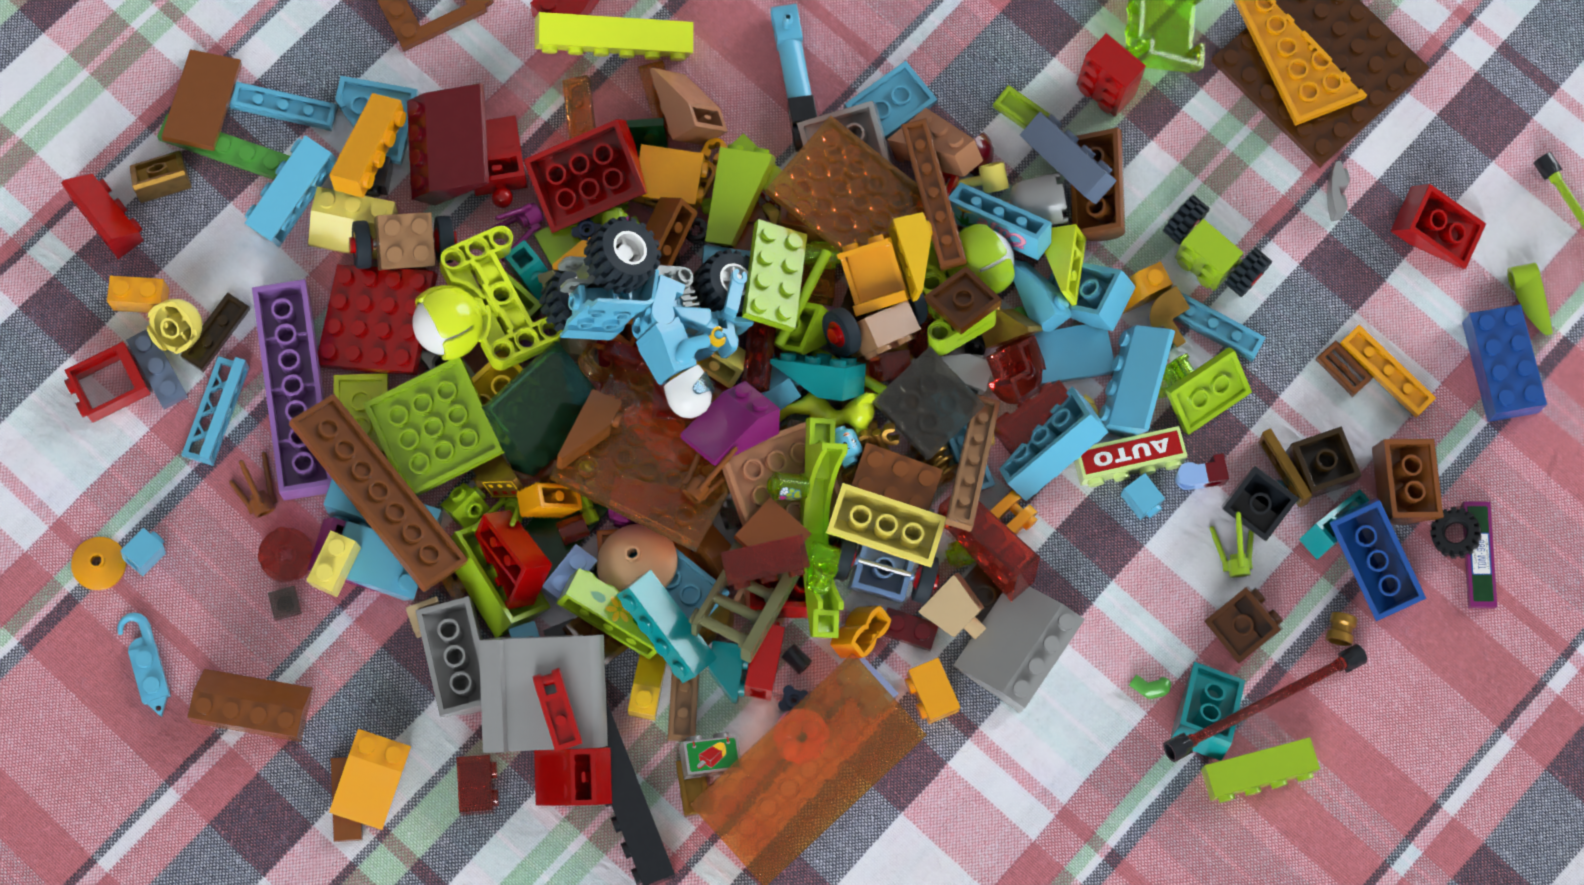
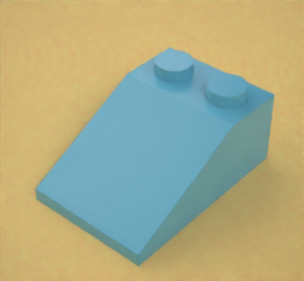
(1100, 296)
(377, 565)

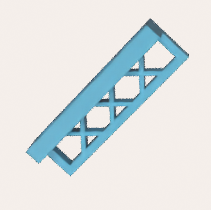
(222, 412)

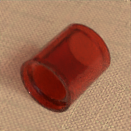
(573, 529)

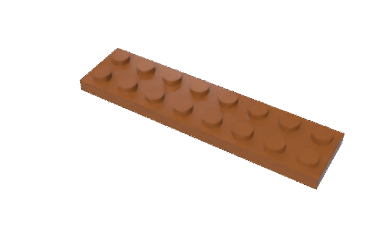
(378, 492)

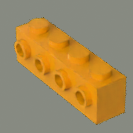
(368, 145)

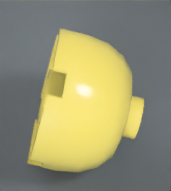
(174, 325)

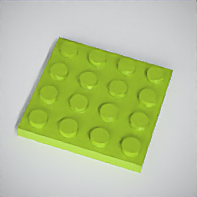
(434, 426)

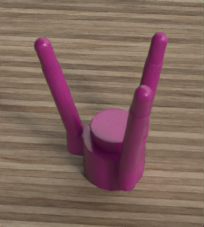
(527, 216)

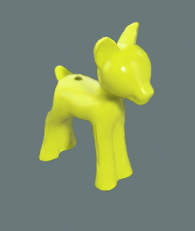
(857, 412)

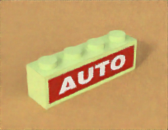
(1131, 456)

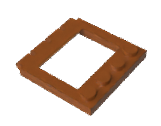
(409, 31)

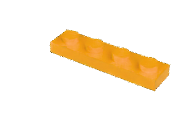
(1387, 371)

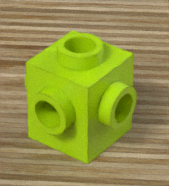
(465, 505)

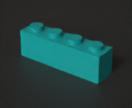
(666, 626)

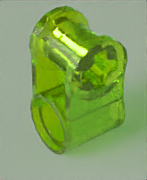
(1175, 371)
(823, 567)

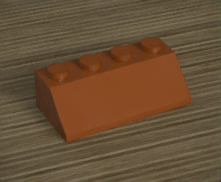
(250, 705)

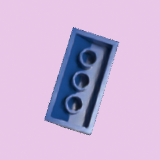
(1377, 559)

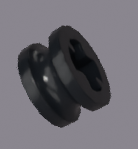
(703, 228)

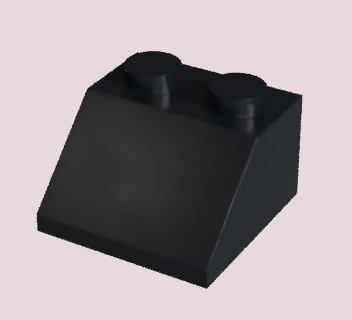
(1260, 502)

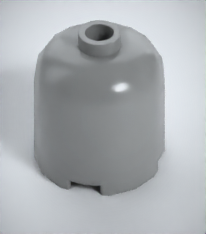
(1041, 197)

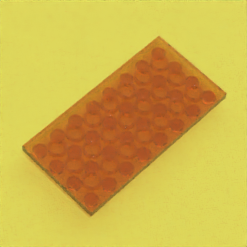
(808, 769)

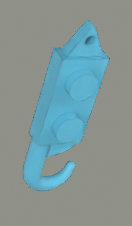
(146, 664)

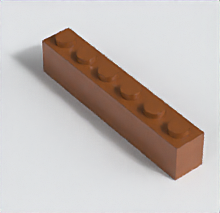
(670, 224)

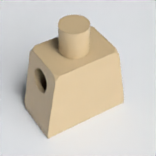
(955, 608)

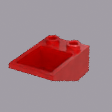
(504, 161)

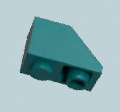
(728, 668)

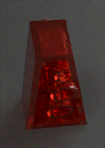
(997, 551)

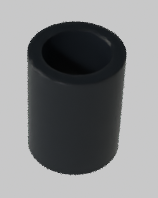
(796, 659)

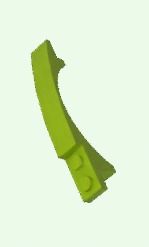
(822, 465)

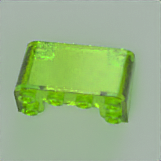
(1163, 34)

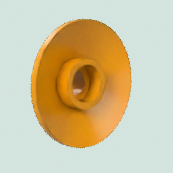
(102, 575)

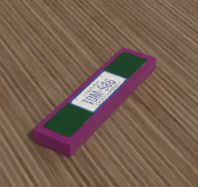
(1480, 564)

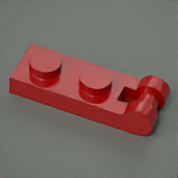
(557, 711)

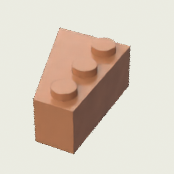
(954, 148)

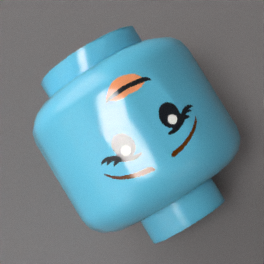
(849, 437)

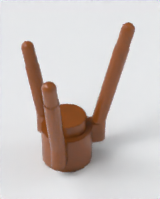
(699, 487)
(261, 503)

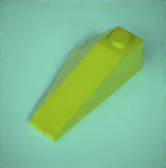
(808, 331)

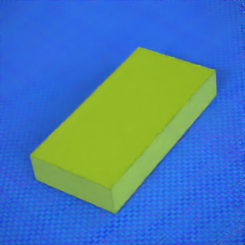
(1017, 107)

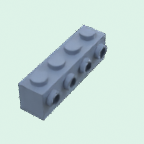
(1068, 157)

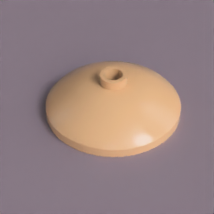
(653, 554)

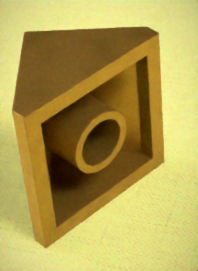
(159, 177)

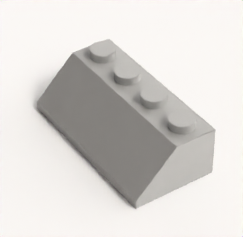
(452, 653)

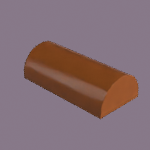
(1107, 217)

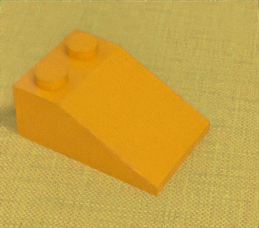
(370, 779)

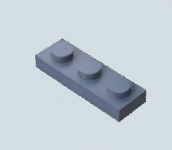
(157, 370)

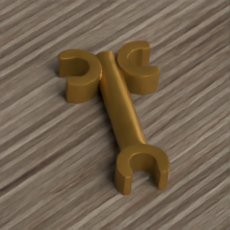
(880, 437)

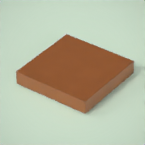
(770, 524)

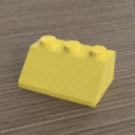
(334, 214)

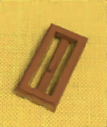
(1324, 362)

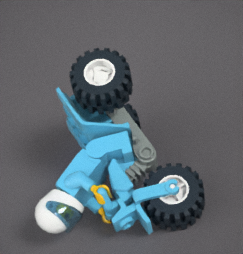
(625, 280)

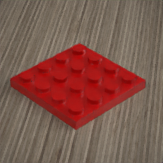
(372, 320)

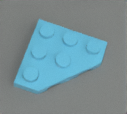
(353, 96)

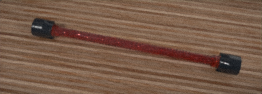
(1182, 745)

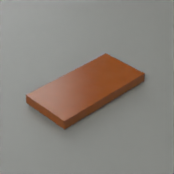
(201, 100)

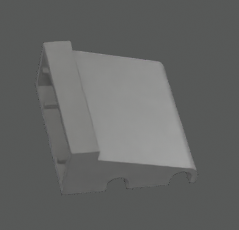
(509, 699)

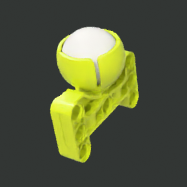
(460, 314)

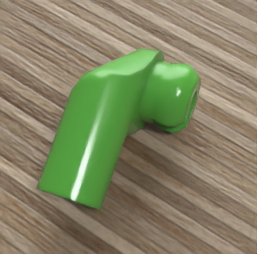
(1151, 689)

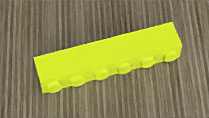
(613, 35)

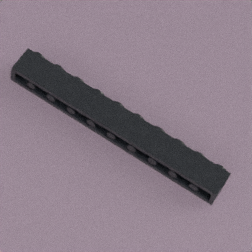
(630, 808)

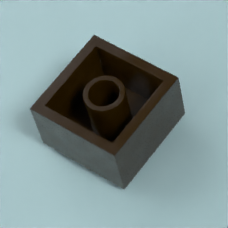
(1325, 461)

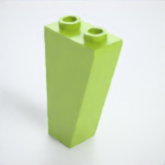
(736, 191)

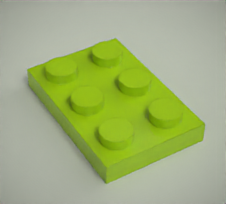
(1208, 390)

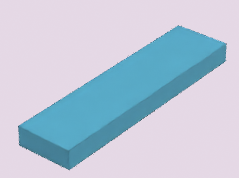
(283, 106)
(1220, 329)

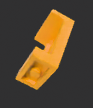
(672, 174)
(873, 274)

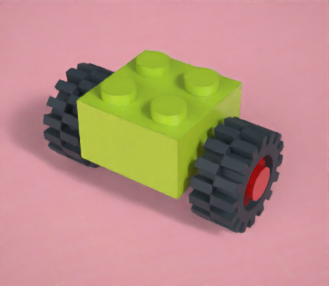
(1210, 253)

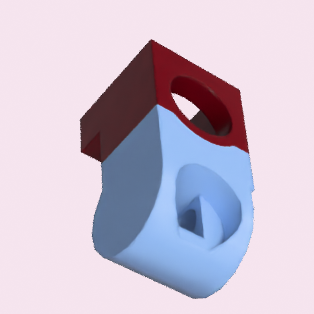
(1204, 475)

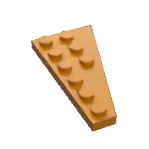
(1296, 63)

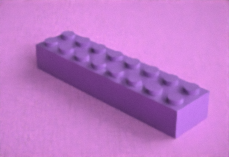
(290, 381)

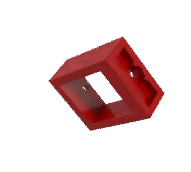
(96, 363)
(764, 665)

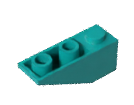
(526, 267)

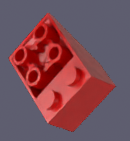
(573, 777)

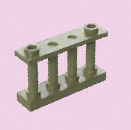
(761, 619)

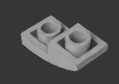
(1337, 183)

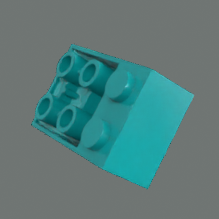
(824, 376)

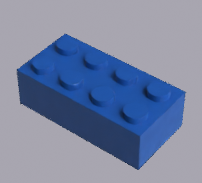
(1504, 363)

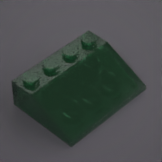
(538, 409)

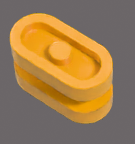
(1024, 518)

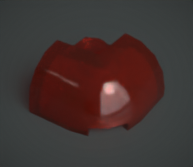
(1016, 370)

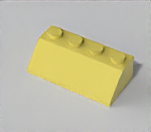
(886, 525)

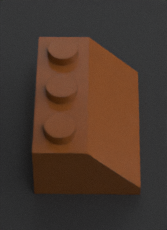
(1408, 480)

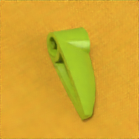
(1530, 293)

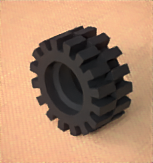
(1460, 548)

